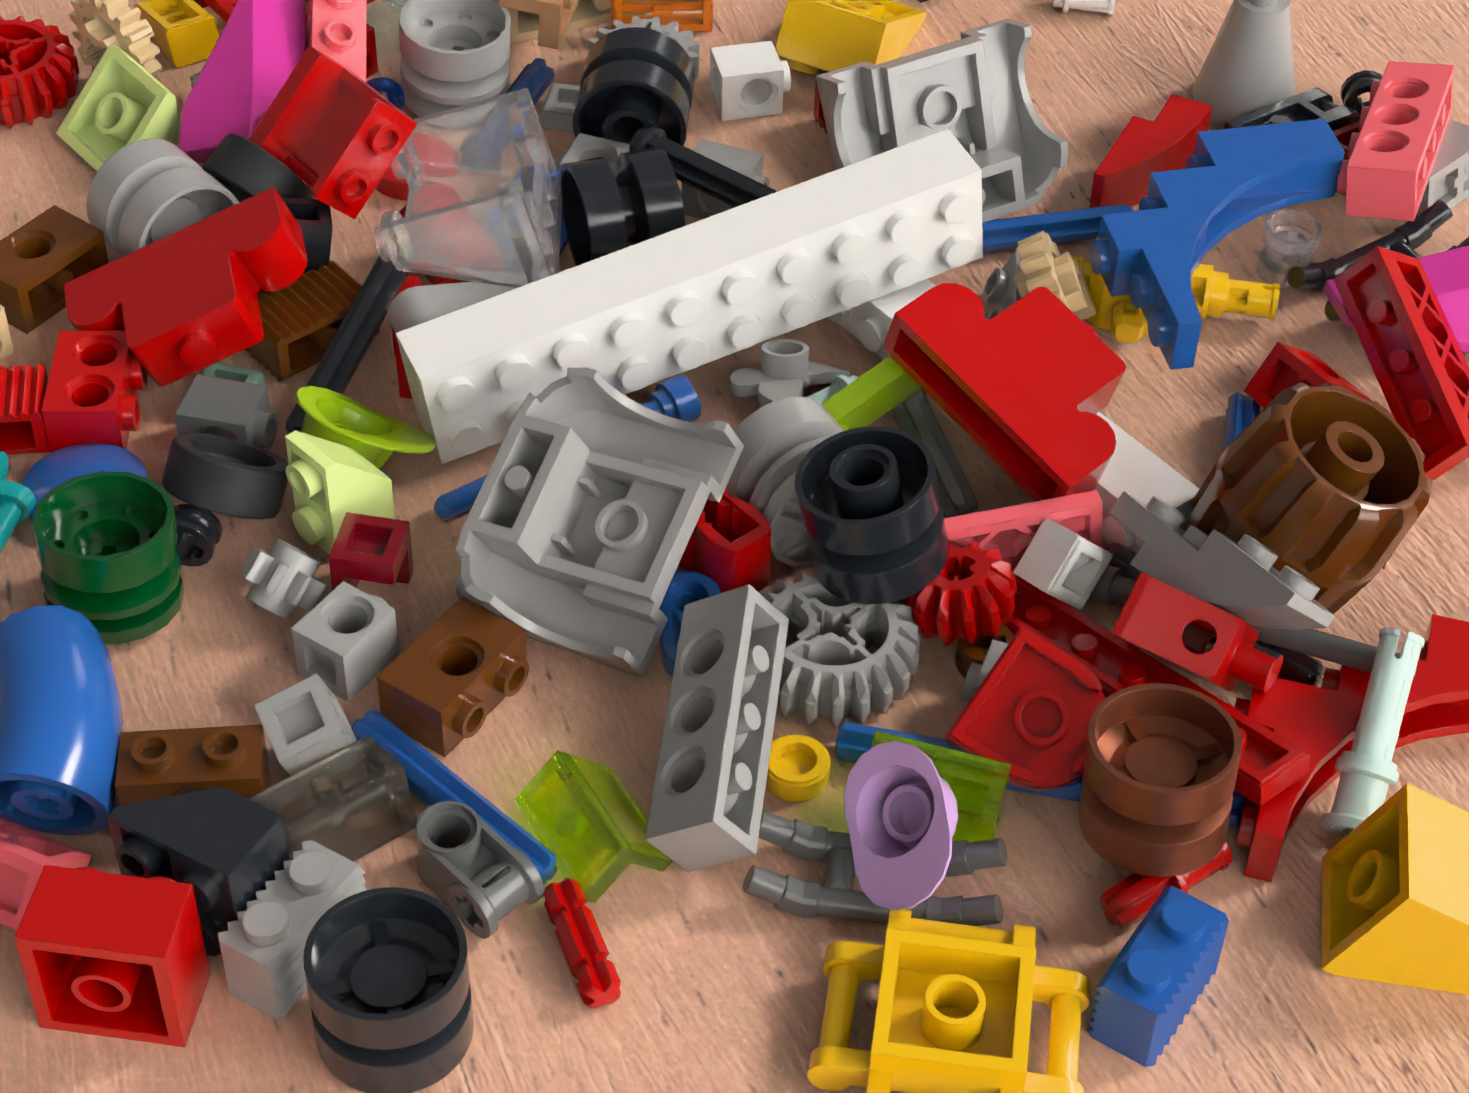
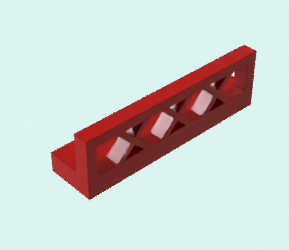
(1411, 353)

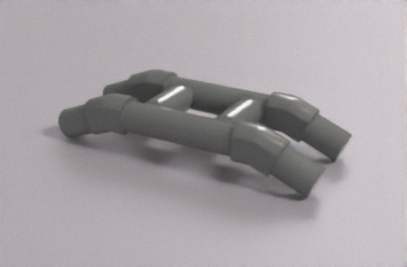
(837, 896)

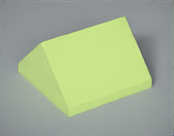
(119, 108)

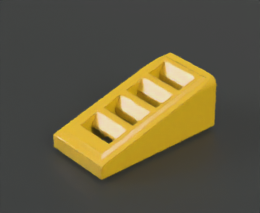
(180, 29)

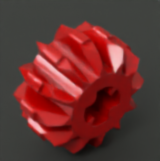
(967, 596)

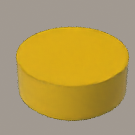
(798, 768)

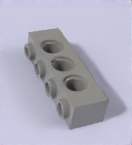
(718, 730)

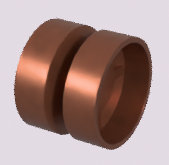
(1158, 779)

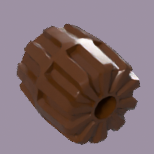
(1320, 486)

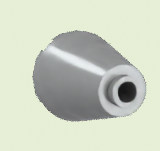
(1248, 61)

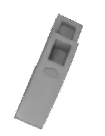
(1219, 569)

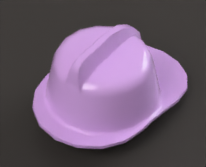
(899, 824)

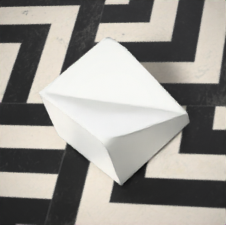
(1063, 563)

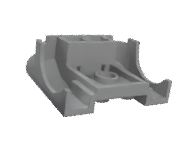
(960, 86)
(590, 518)

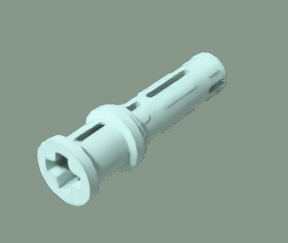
(1367, 768)

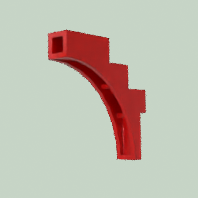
(1325, 726)

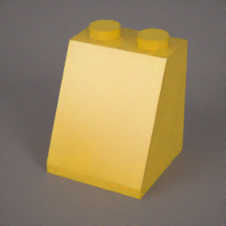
(1400, 896)

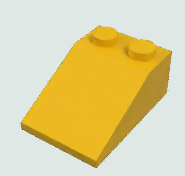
(845, 32)

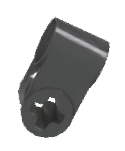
(473, 867)

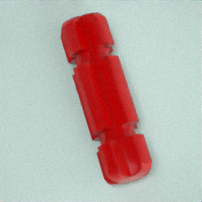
(582, 943)

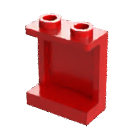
(333, 131)

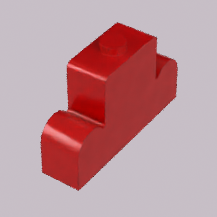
(194, 290)
(1015, 382)

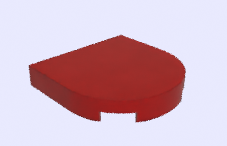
(1031, 714)

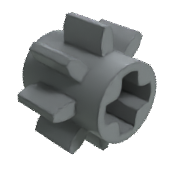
(283, 579)

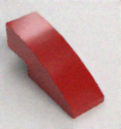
(1148, 148)

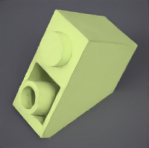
(328, 483)

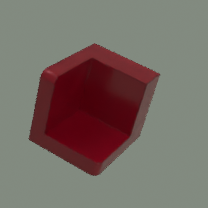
(371, 551)

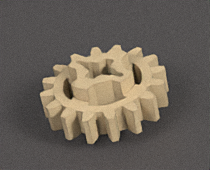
(116, 23)
(1059, 273)

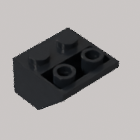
(205, 840)

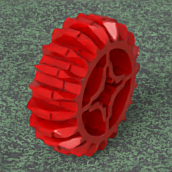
(35, 70)

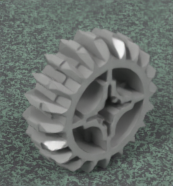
(829, 664)

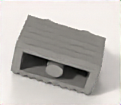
(269, 938)

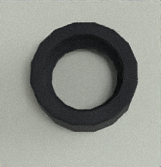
(250, 170)
(225, 476)

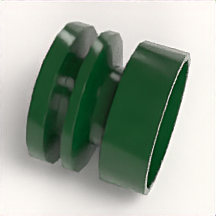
(110, 553)

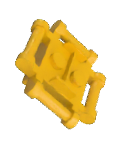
(948, 1012)

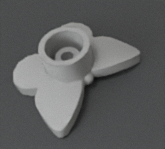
(782, 373)

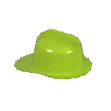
(356, 426)

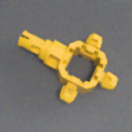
(1211, 290)

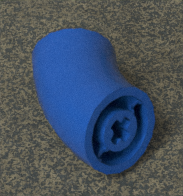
(57, 722)

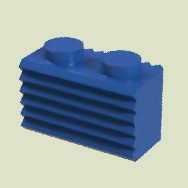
(1158, 976)

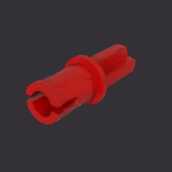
(1135, 895)

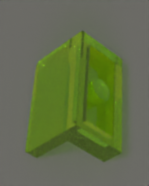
(588, 822)

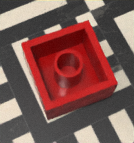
(113, 955)

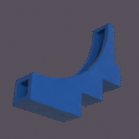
(1190, 210)

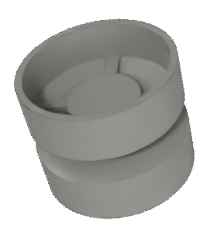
(150, 194)

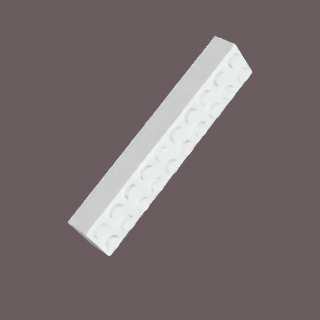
(699, 290)

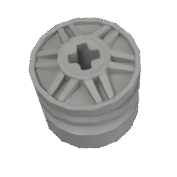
(453, 53)
(765, 473)

